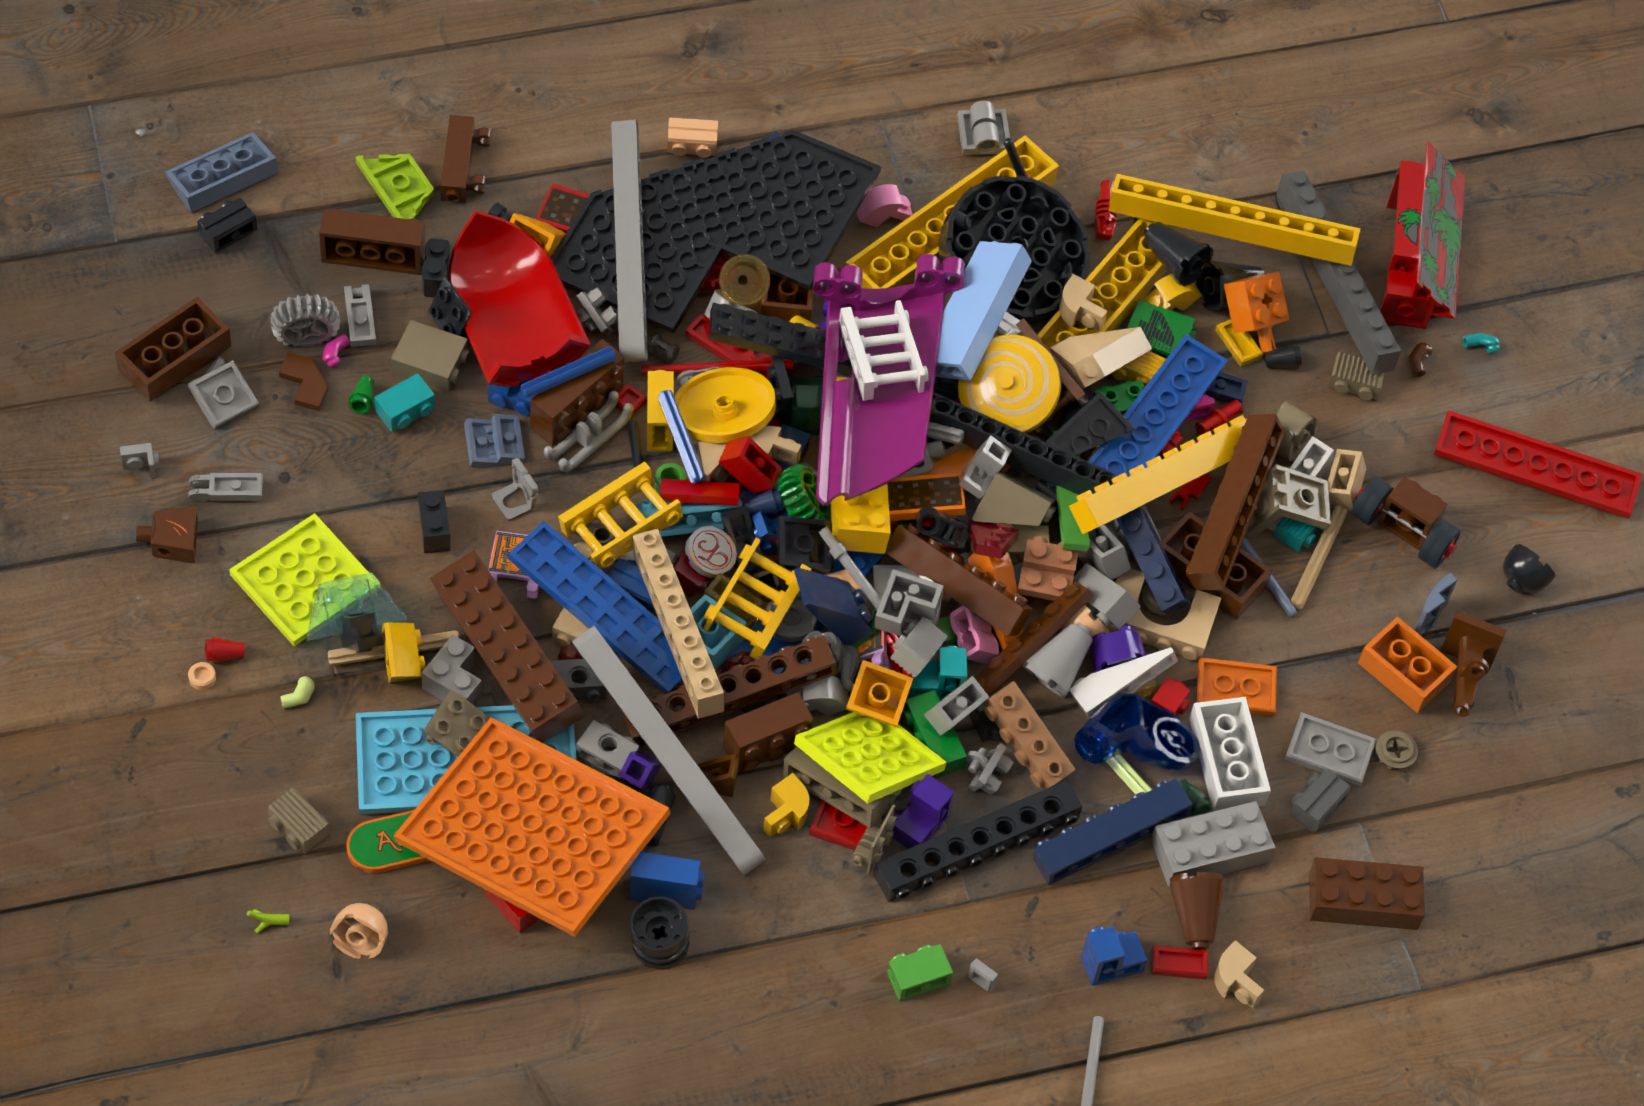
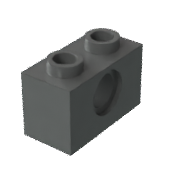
(578, 669)

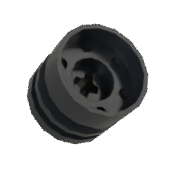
(656, 919)

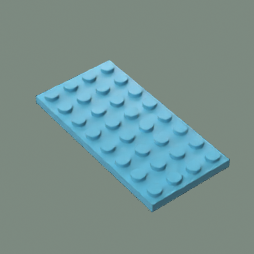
(402, 767)

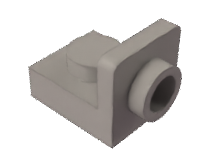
(139, 456)

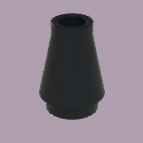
(1284, 357)

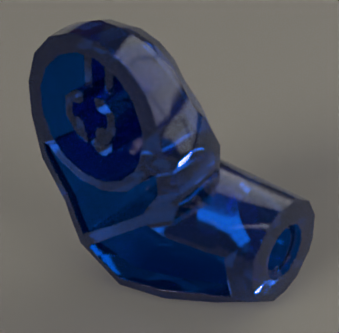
(1140, 728)

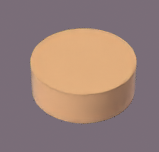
(202, 676)

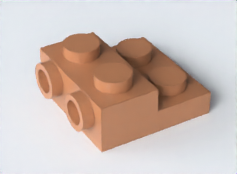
(1046, 569)

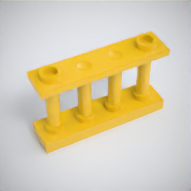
(607, 498)
(770, 619)

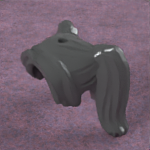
(845, 657)

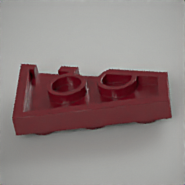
(992, 539)

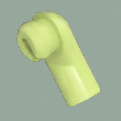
(301, 694)

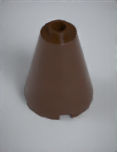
(1198, 906)

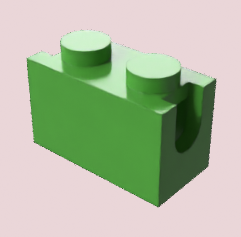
(919, 971)

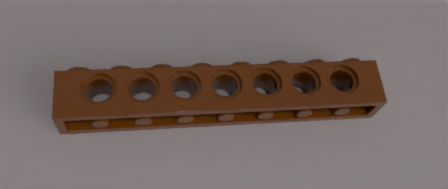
(747, 694)

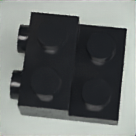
(801, 544)

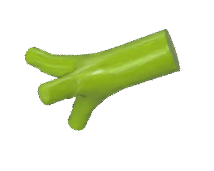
(268, 919)

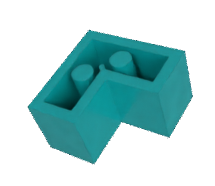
(943, 674)

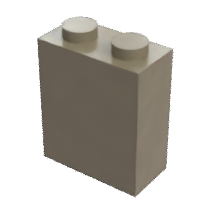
(431, 354)

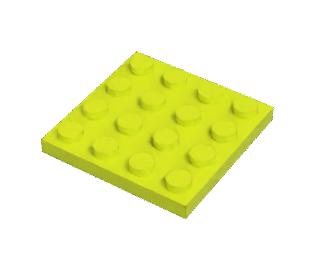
(287, 574)
(869, 755)

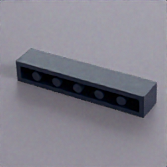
(1111, 831)

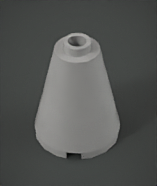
(1060, 659)

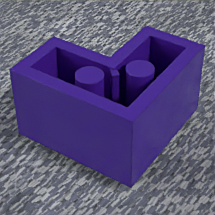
(925, 813)

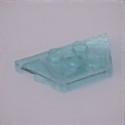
(350, 597)

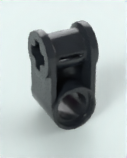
(945, 528)

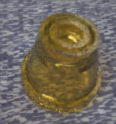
(757, 279)

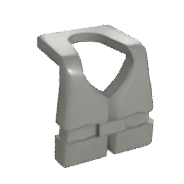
(522, 480)

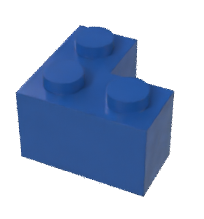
(1112, 955)

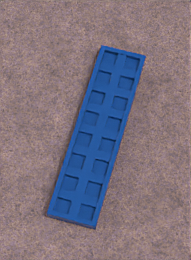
(598, 602)

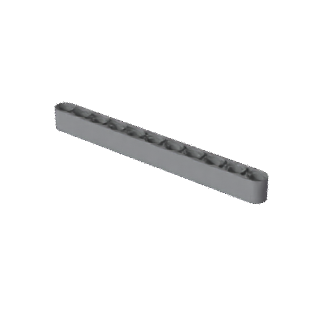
(629, 241)
(669, 750)

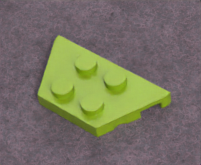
(397, 183)

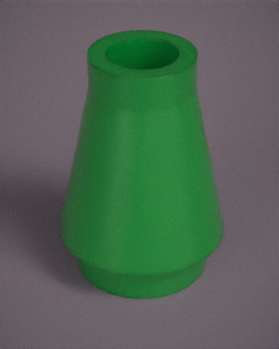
(362, 396)

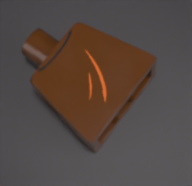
(172, 534)

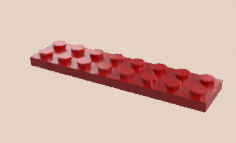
(1538, 464)

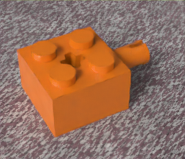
(1257, 306)

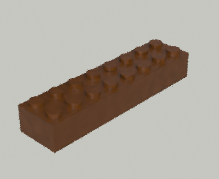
(507, 647)

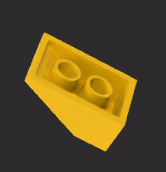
(402, 651)

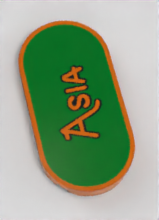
(373, 845)

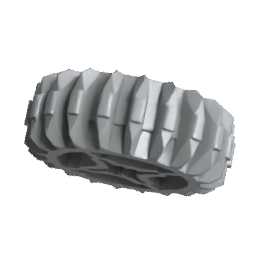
(305, 320)

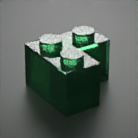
(807, 404)

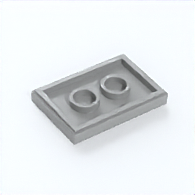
(1332, 747)

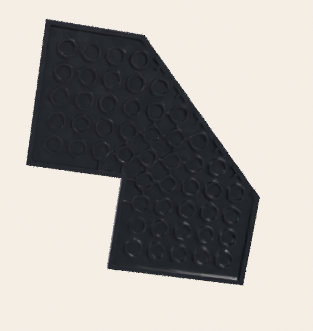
(768, 200)

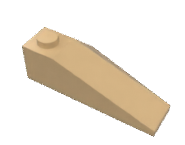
(1099, 354)

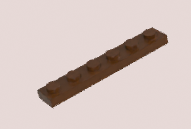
(1033, 637)

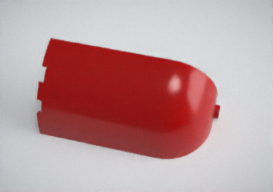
(517, 302)

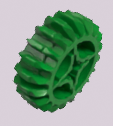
(798, 493)

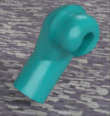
(1478, 339)

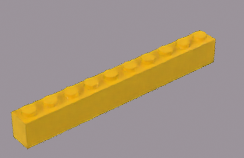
(1234, 219)
(1158, 478)

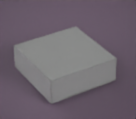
(982, 975)

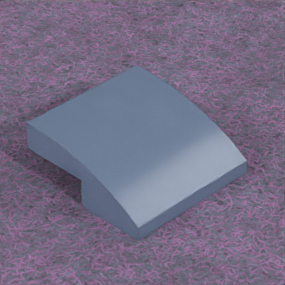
(494, 440)
(1435, 603)

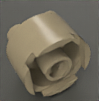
(1297, 427)

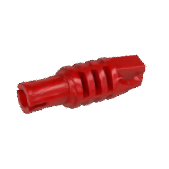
(1104, 219)

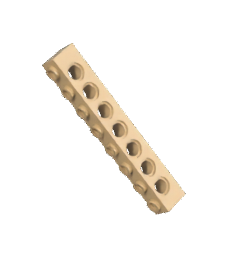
(678, 624)

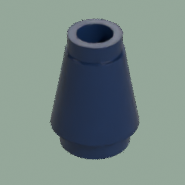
(767, 503)

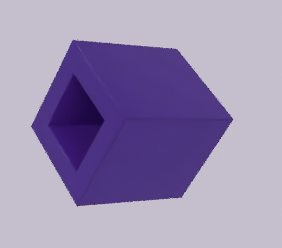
(640, 769)

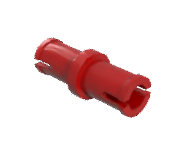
(1219, 417)

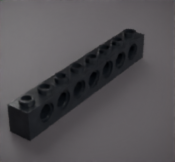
(985, 829)

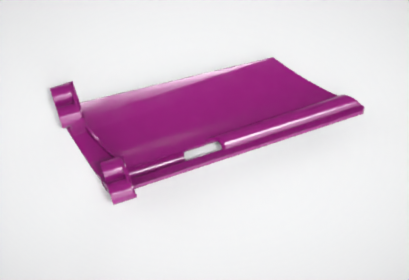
(885, 436)

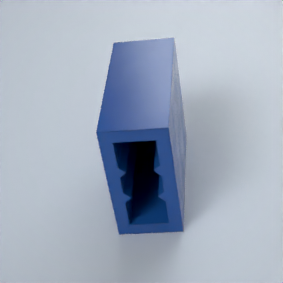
(667, 877)

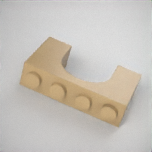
(1186, 637)

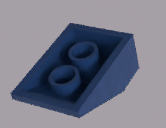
(835, 605)

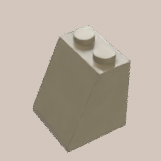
(1014, 503)

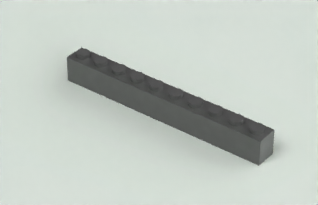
(1344, 283)

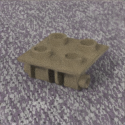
(455, 723)
(873, 840)

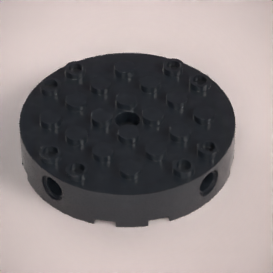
(1025, 214)

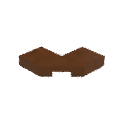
(304, 371)

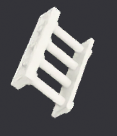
(862, 362)

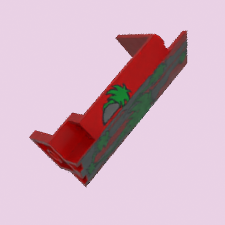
(1426, 241)

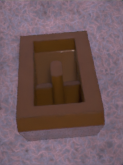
(722, 773)

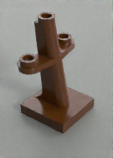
(1476, 648)

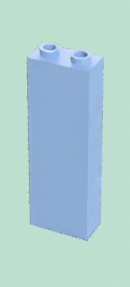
(979, 307)

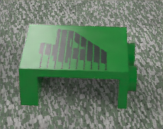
(1161, 326)

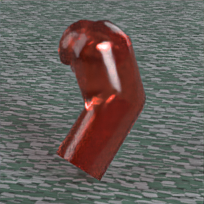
(740, 658)

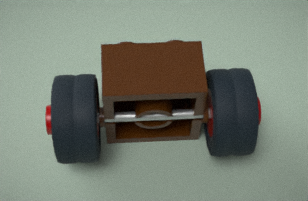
(1410, 515)

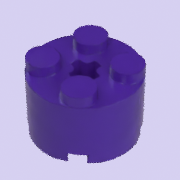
(1115, 648)

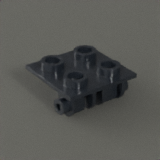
(450, 310)

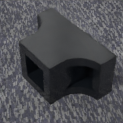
(361, 632)

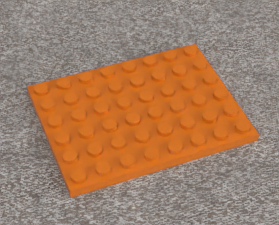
(532, 826)

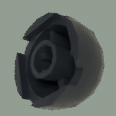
(1526, 571)

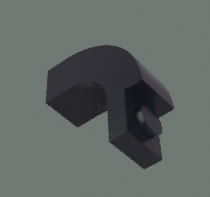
(740, 529)

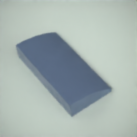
(222, 172)

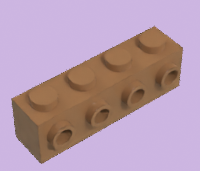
(1028, 736)

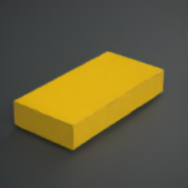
(1239, 344)

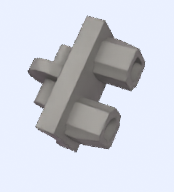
(603, 320)
(994, 760)

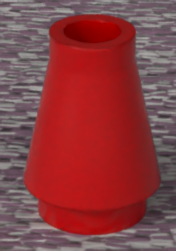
(223, 650)

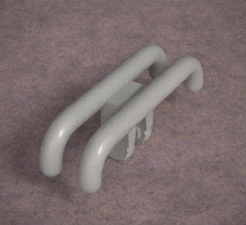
(590, 434)

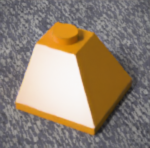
(544, 233)
(879, 693)

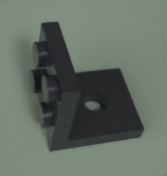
(784, 397)

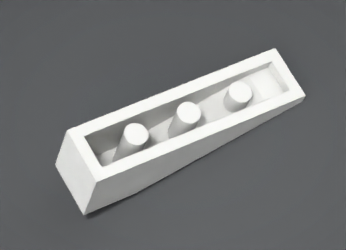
(1311, 461)
(1123, 678)

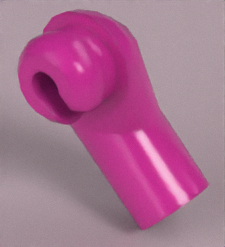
(332, 349)

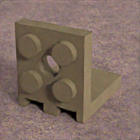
(1284, 498)

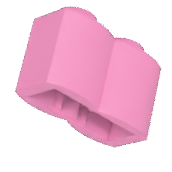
(974, 635)

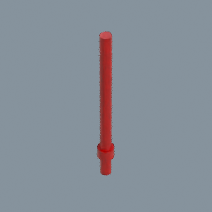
(760, 365)

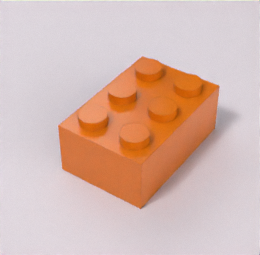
(1407, 664)

